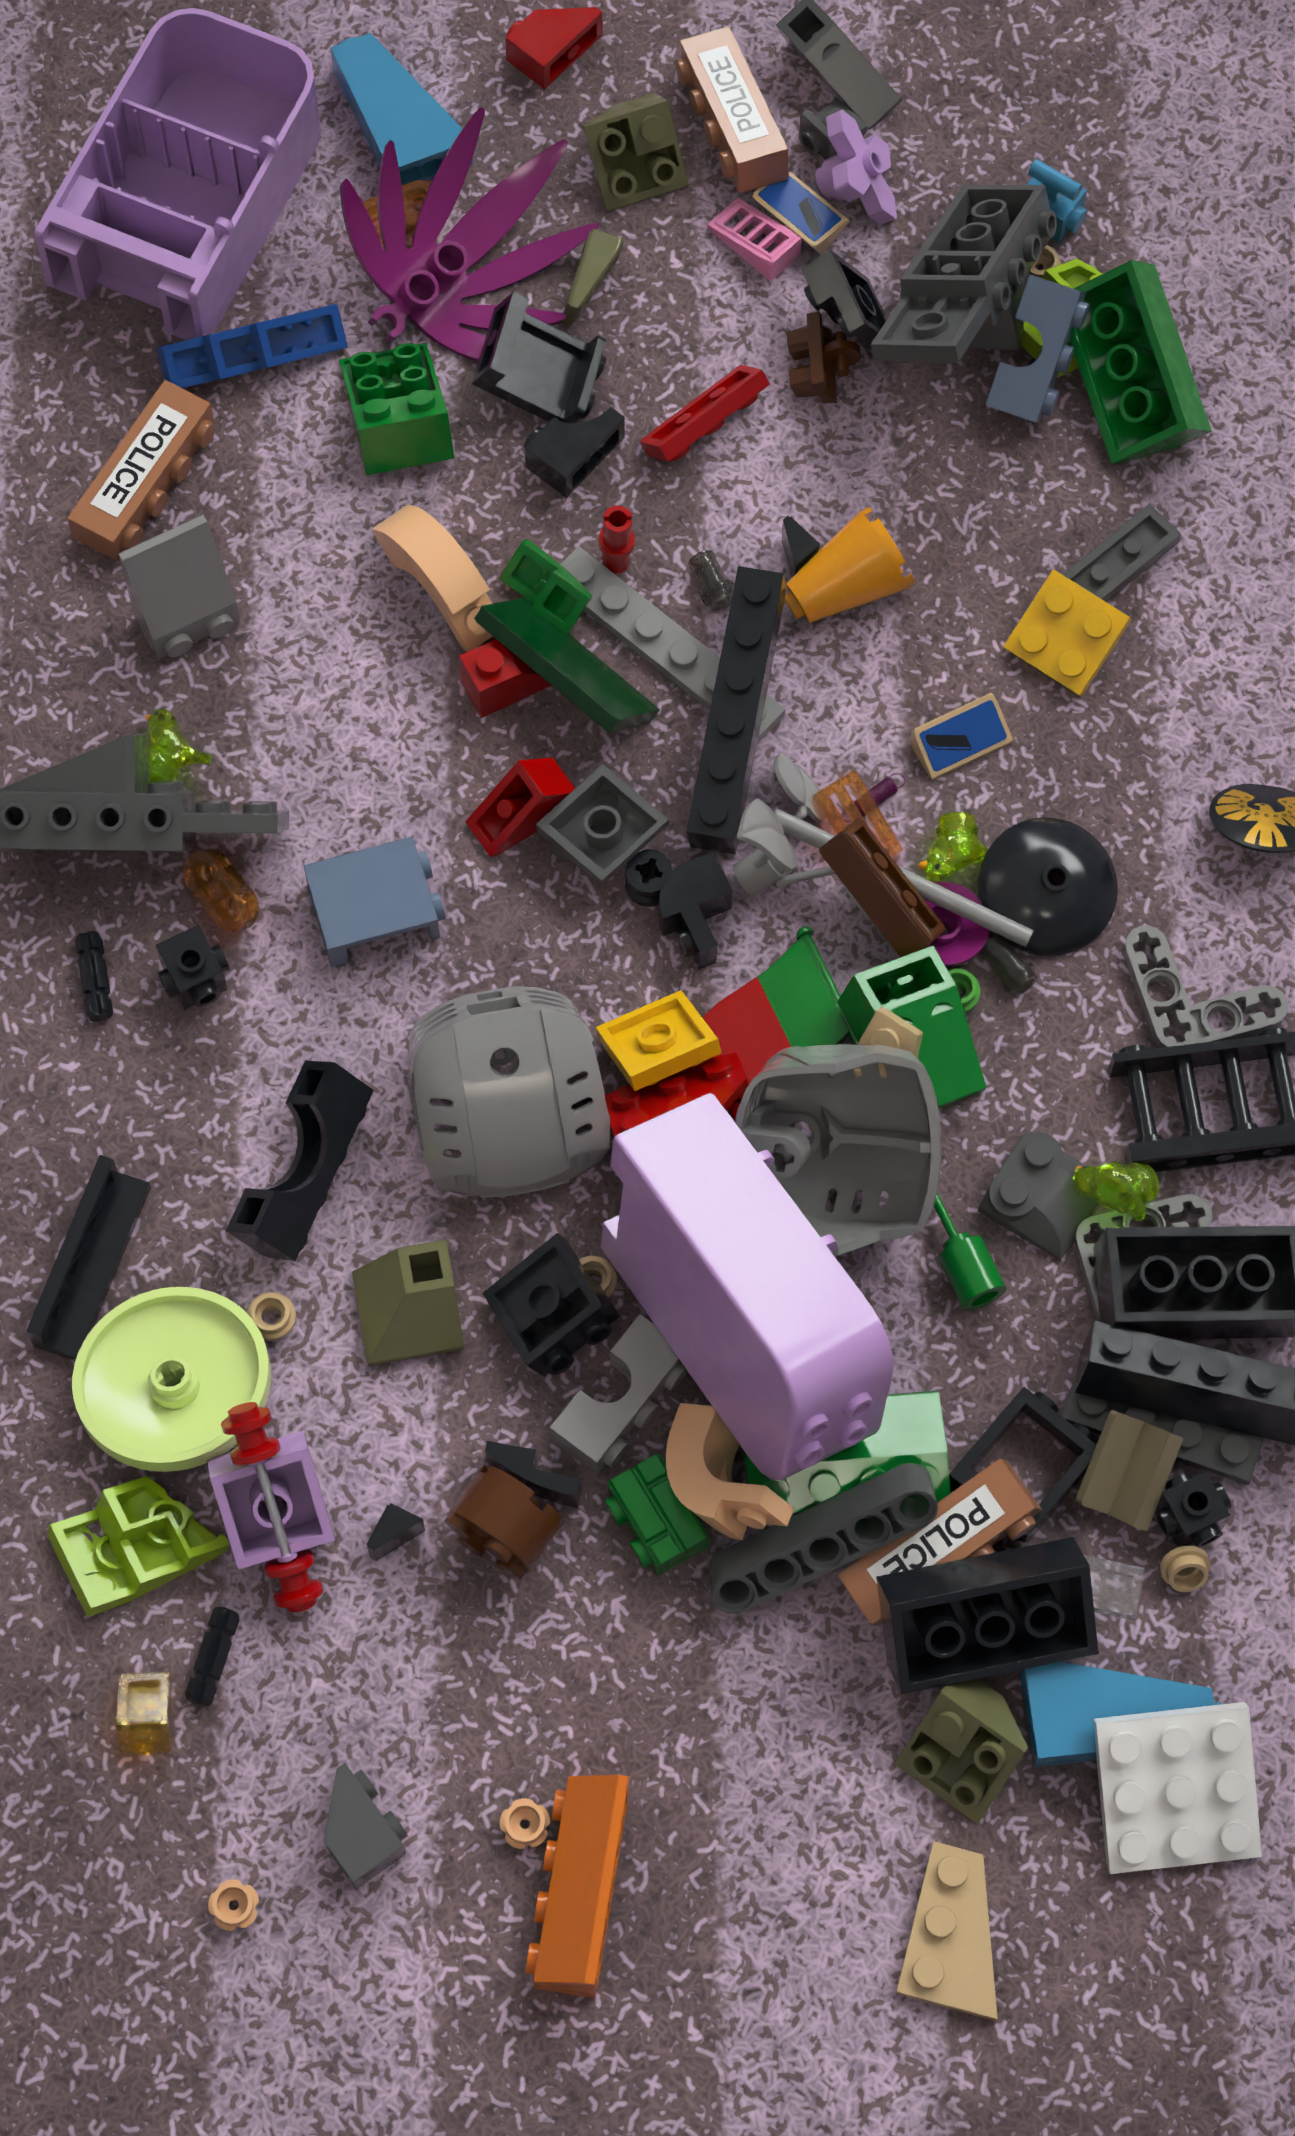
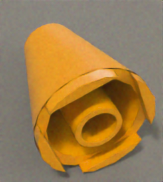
(848, 571)

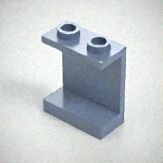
(372, 896)

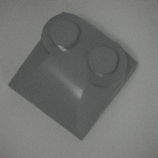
(601, 825)
(1037, 1195)

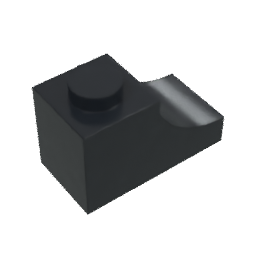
(569, 452)

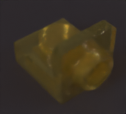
(144, 1712)

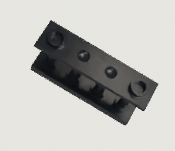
(1197, 1144)

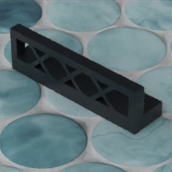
(87, 1268)

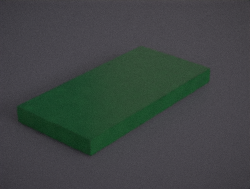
(567, 665)

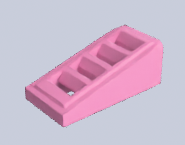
(756, 255)

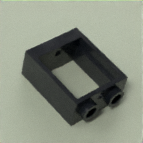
(1043, 1412)

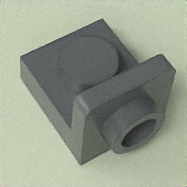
(814, 132)

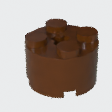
(504, 1519)

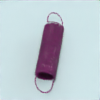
(880, 793)

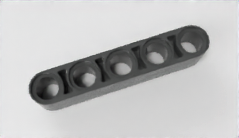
(836, 1520)

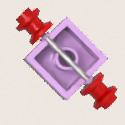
(271, 1504)

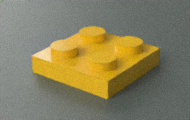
(1067, 632)
(658, 1040)

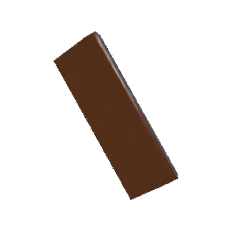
(882, 889)

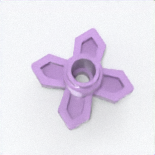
(857, 169)

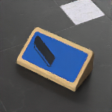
(802, 212)
(961, 736)

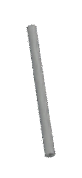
(928, 890)

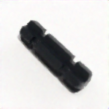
(94, 976)
(212, 1656)

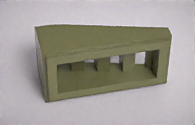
(595, 263)

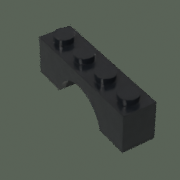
(326, 1111)

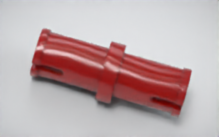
(616, 539)

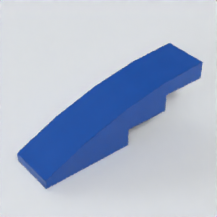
(252, 347)

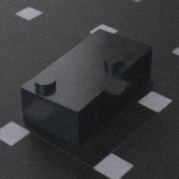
(1198, 1281)
(987, 1615)

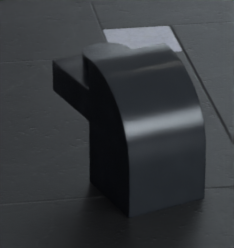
(689, 898)

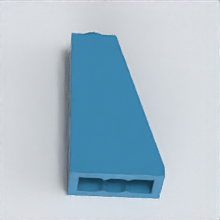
(393, 107)
(1067, 1697)

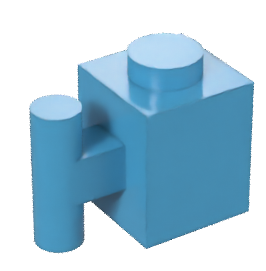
(1064, 197)

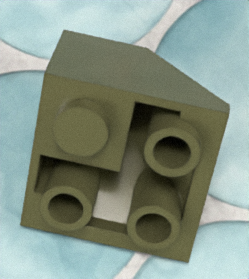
(635, 151)
(408, 1304)
(965, 1747)

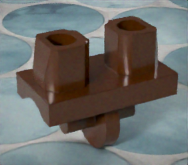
(824, 355)

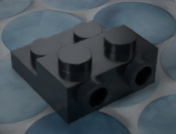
(844, 296)
(551, 1307)

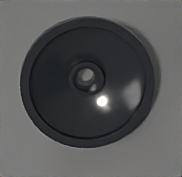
(1016, 884)

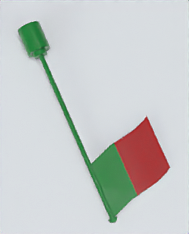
(799, 1007)

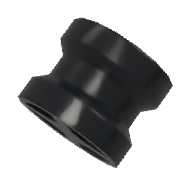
(646, 889)

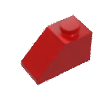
(552, 41)
(497, 677)
(518, 804)

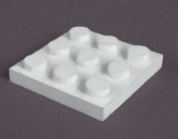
(1177, 1787)

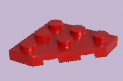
(718, 1075)

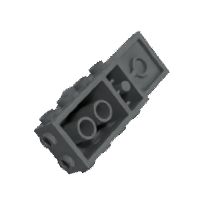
(969, 276)
(110, 805)

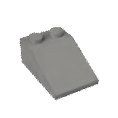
(179, 588)

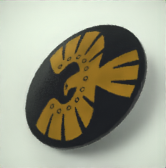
(1256, 817)

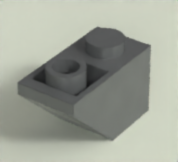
(356, 1830)

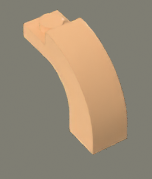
(436, 560)
(700, 1475)

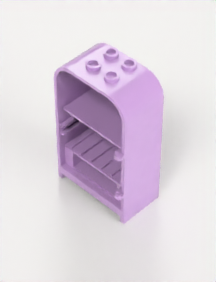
(184, 170)
(746, 1290)

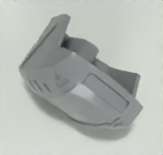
(513, 1123)
(866, 1132)

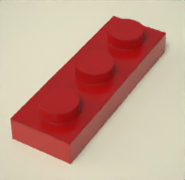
(705, 413)

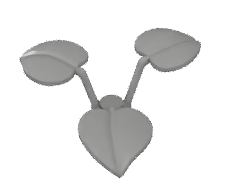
(764, 830)

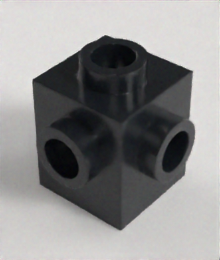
(192, 968)
(1183, 1522)

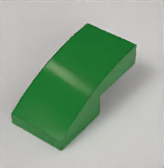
(547, 584)

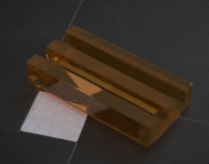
(866, 802)

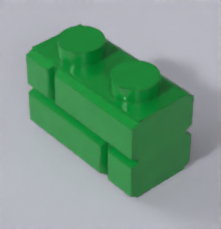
(661, 1525)

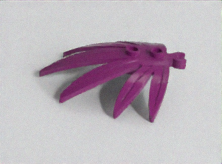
(432, 277)

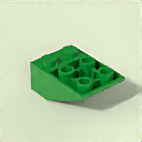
(397, 408)
(926, 997)

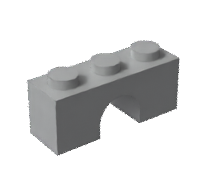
(598, 1430)

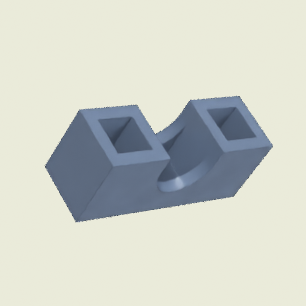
(1055, 313)

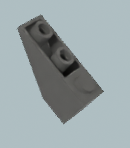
(838, 62)

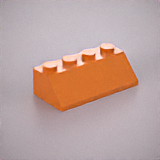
(580, 1884)

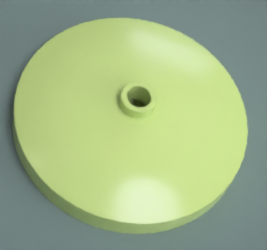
(165, 1375)

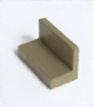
(1129, 1469)

